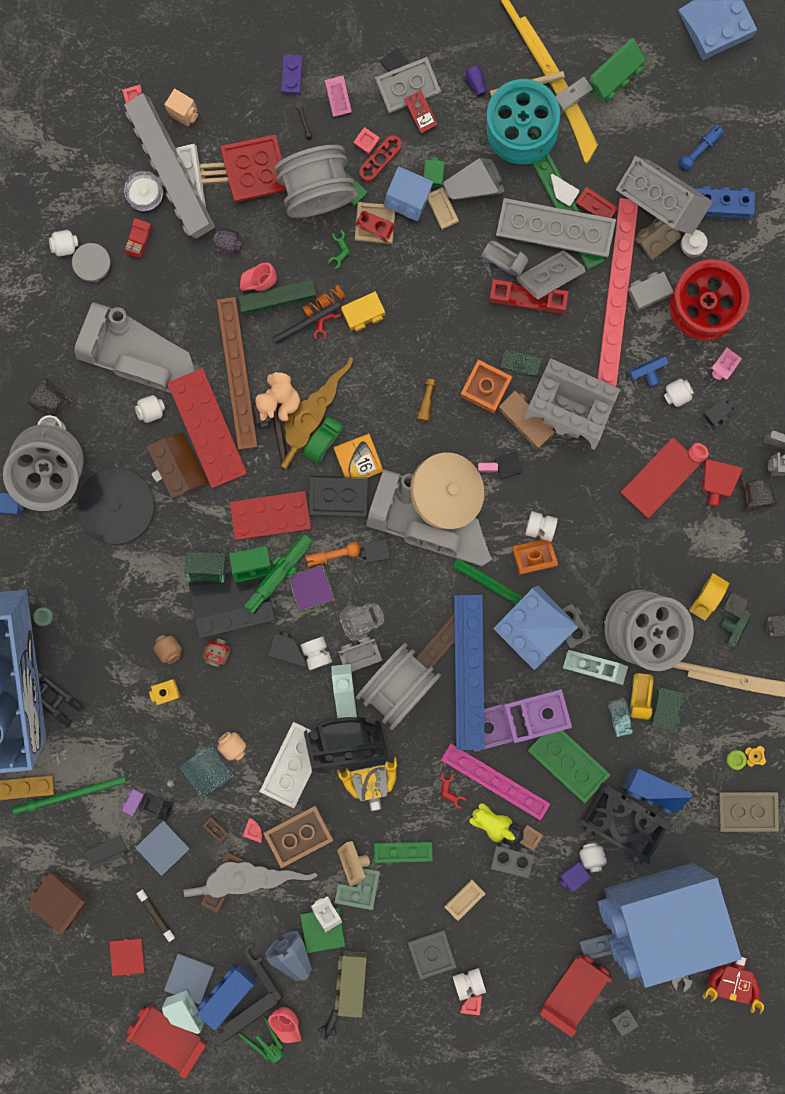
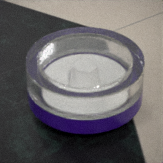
(143, 191)

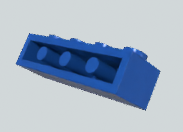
(729, 202)

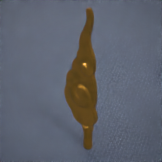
(310, 415)

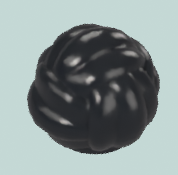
(517, 832)

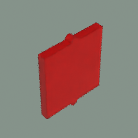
(127, 957)

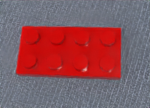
(270, 515)

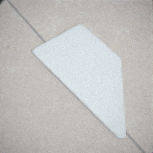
(563, 190)

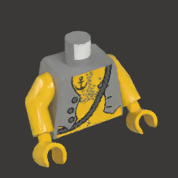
(370, 782)

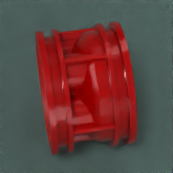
(731, 285)

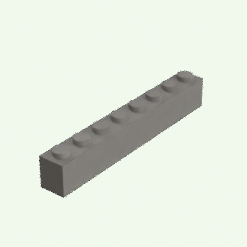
(169, 166)

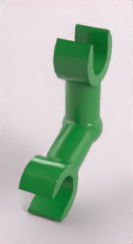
(345, 250)

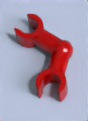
(320, 324)
(445, 791)

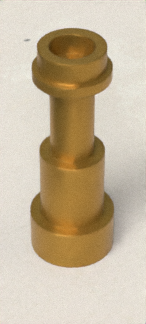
(425, 407)

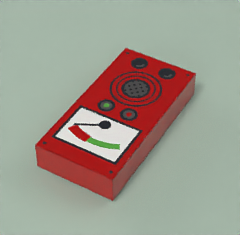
(420, 111)

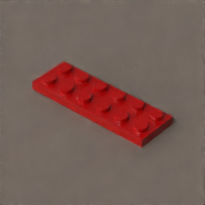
(207, 428)

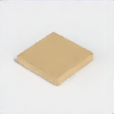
(378, 210)

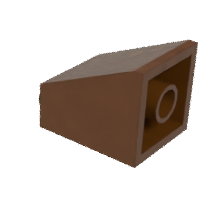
(57, 902)

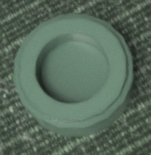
(43, 616)

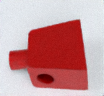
(719, 480)

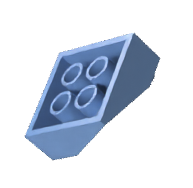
(717, 24)
(536, 627)

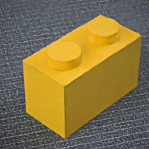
(363, 311)

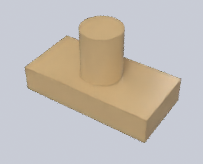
(353, 863)

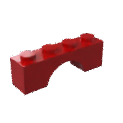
(517, 296)

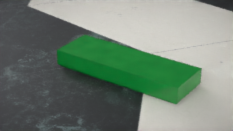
(403, 852)

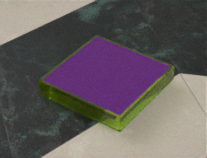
(311, 588)

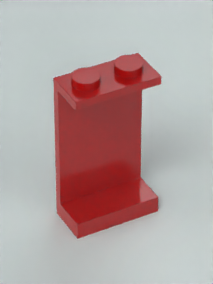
(575, 993)
(166, 1041)

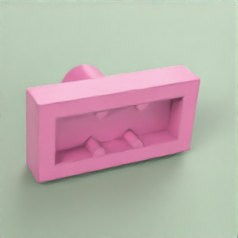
(338, 96)
(725, 364)

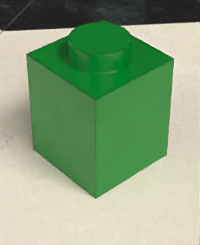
(434, 171)

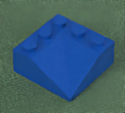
(655, 790)

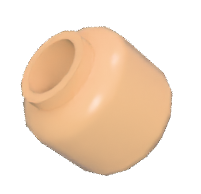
(231, 746)

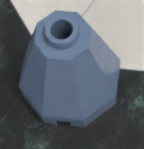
(290, 956)

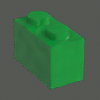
(250, 564)

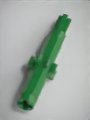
(282, 568)

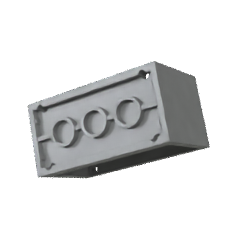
(664, 195)

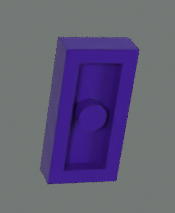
(292, 74)

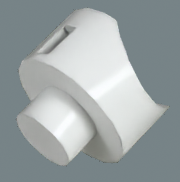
(694, 244)

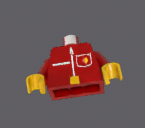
(735, 984)

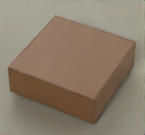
(531, 838)

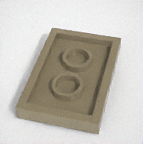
(748, 812)

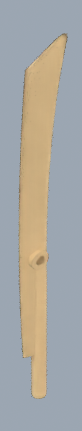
(734, 680)

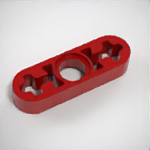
(393, 151)

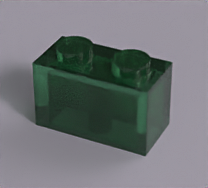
(205, 566)
(667, 709)

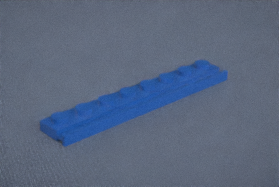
(469, 672)

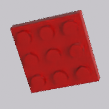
(251, 167)

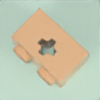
(181, 108)

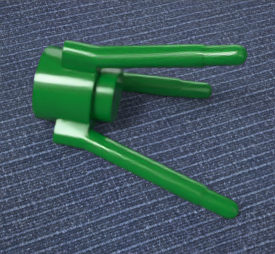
(271, 1051)

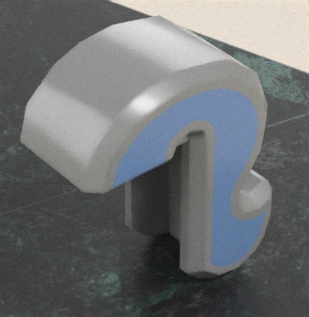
(505, 258)

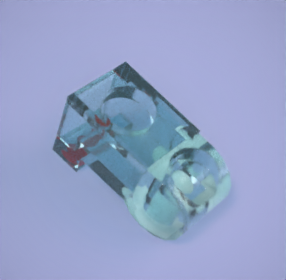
(620, 716)

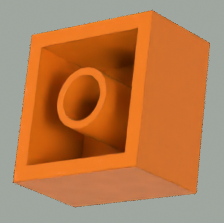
(485, 386)

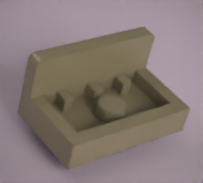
(657, 238)

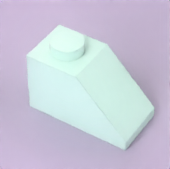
(182, 1012)

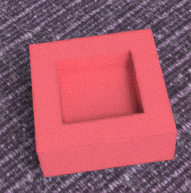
(366, 141)

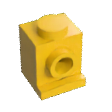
(171, 689)

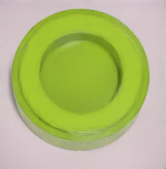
(736, 759)

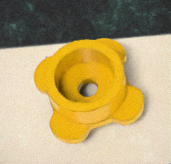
(760, 756)

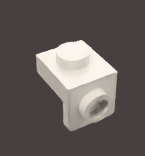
(326, 914)

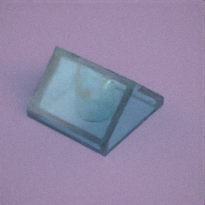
(206, 771)

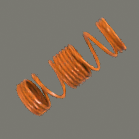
(323, 301)

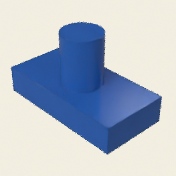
(648, 369)

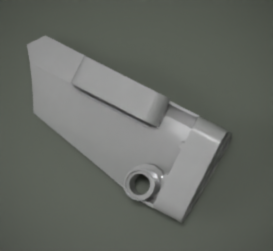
(130, 349)
(395, 514)

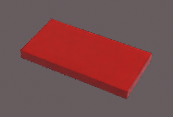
(659, 478)

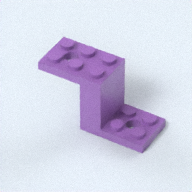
(524, 719)

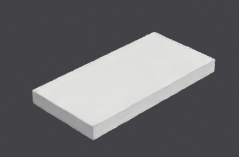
(290, 769)

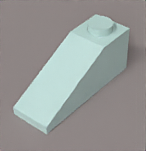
(595, 667)
(344, 691)

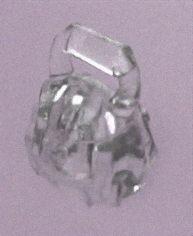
(358, 621)

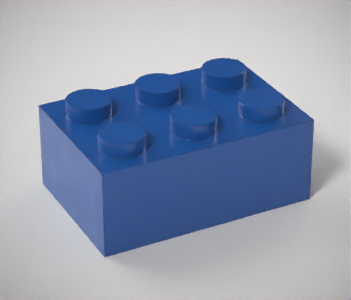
(225, 996)

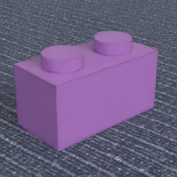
(133, 801)

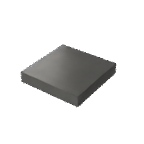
(432, 954)

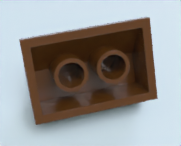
(177, 465)

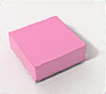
(487, 467)

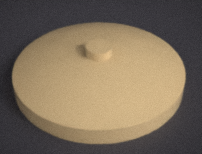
(447, 491)

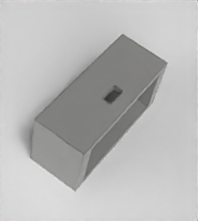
(573, 94)

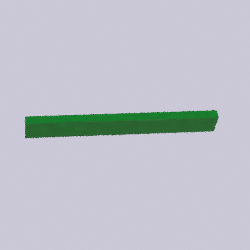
(544, 169)

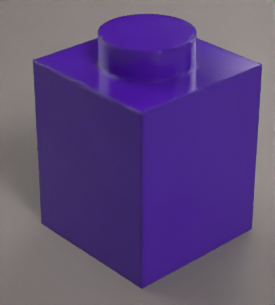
(574, 876)

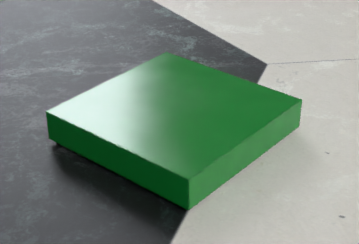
(316, 938)

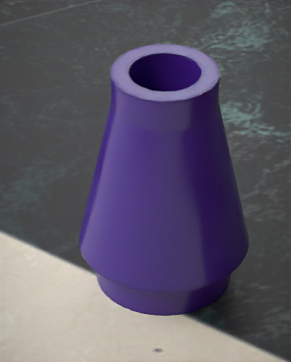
(476, 79)

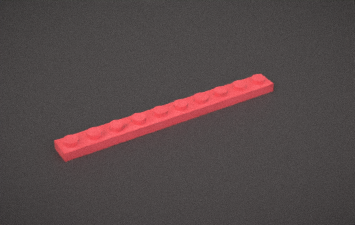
(617, 291)

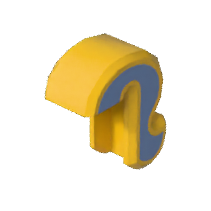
(641, 696)

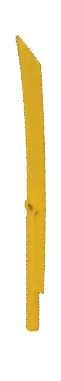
(574, 114)

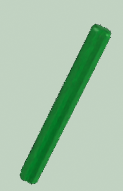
(487, 581)

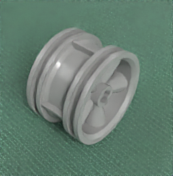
(315, 181)
(398, 686)

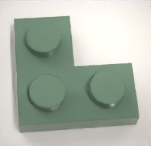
(361, 895)

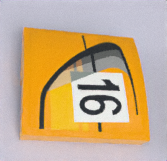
(358, 457)

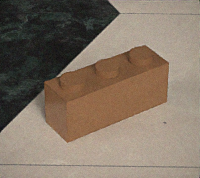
(532, 429)

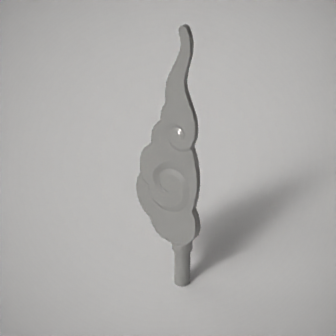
(242, 879)

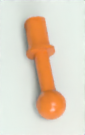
(352, 549)

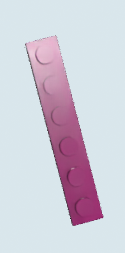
(495, 782)

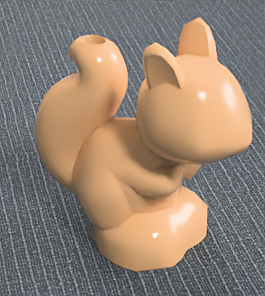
(280, 392)

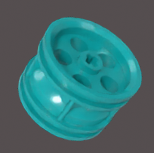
(522, 149)

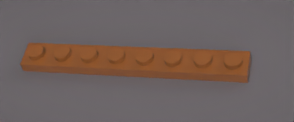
(237, 373)

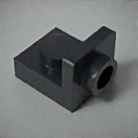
(156, 807)

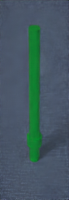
(33, 805)

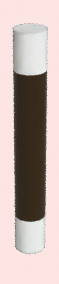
(155, 915)

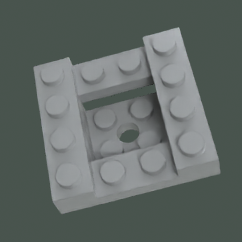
(566, 399)

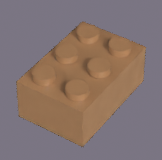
(298, 836)

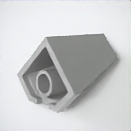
(475, 180)

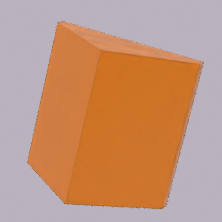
(534, 556)

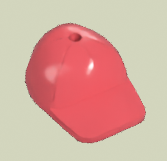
(258, 278)
(285, 1025)

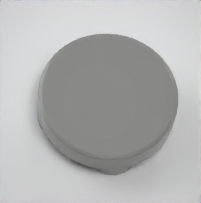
(91, 262)

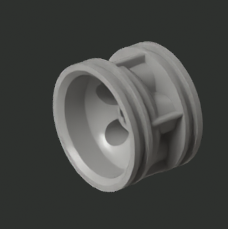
(44, 494)
(671, 633)

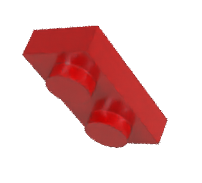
(595, 204)

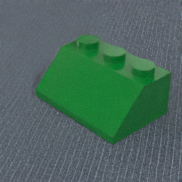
(617, 71)

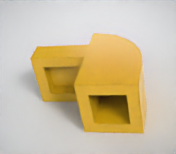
(709, 597)

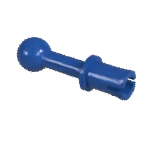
(687, 162)

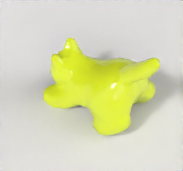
(493, 824)

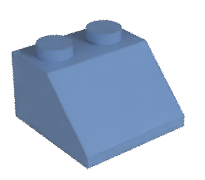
(408, 193)

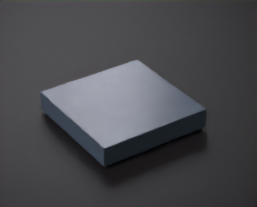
(162, 848)
(190, 976)

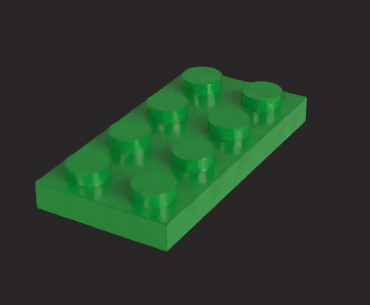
(569, 764)

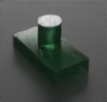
(520, 362)
(736, 628)

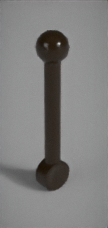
(299, 105)

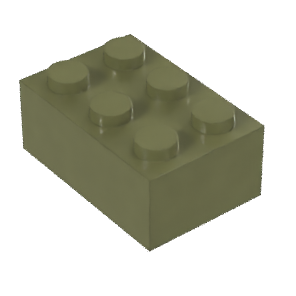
(351, 984)

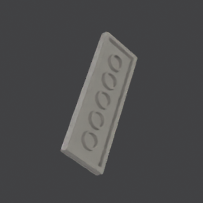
(556, 227)

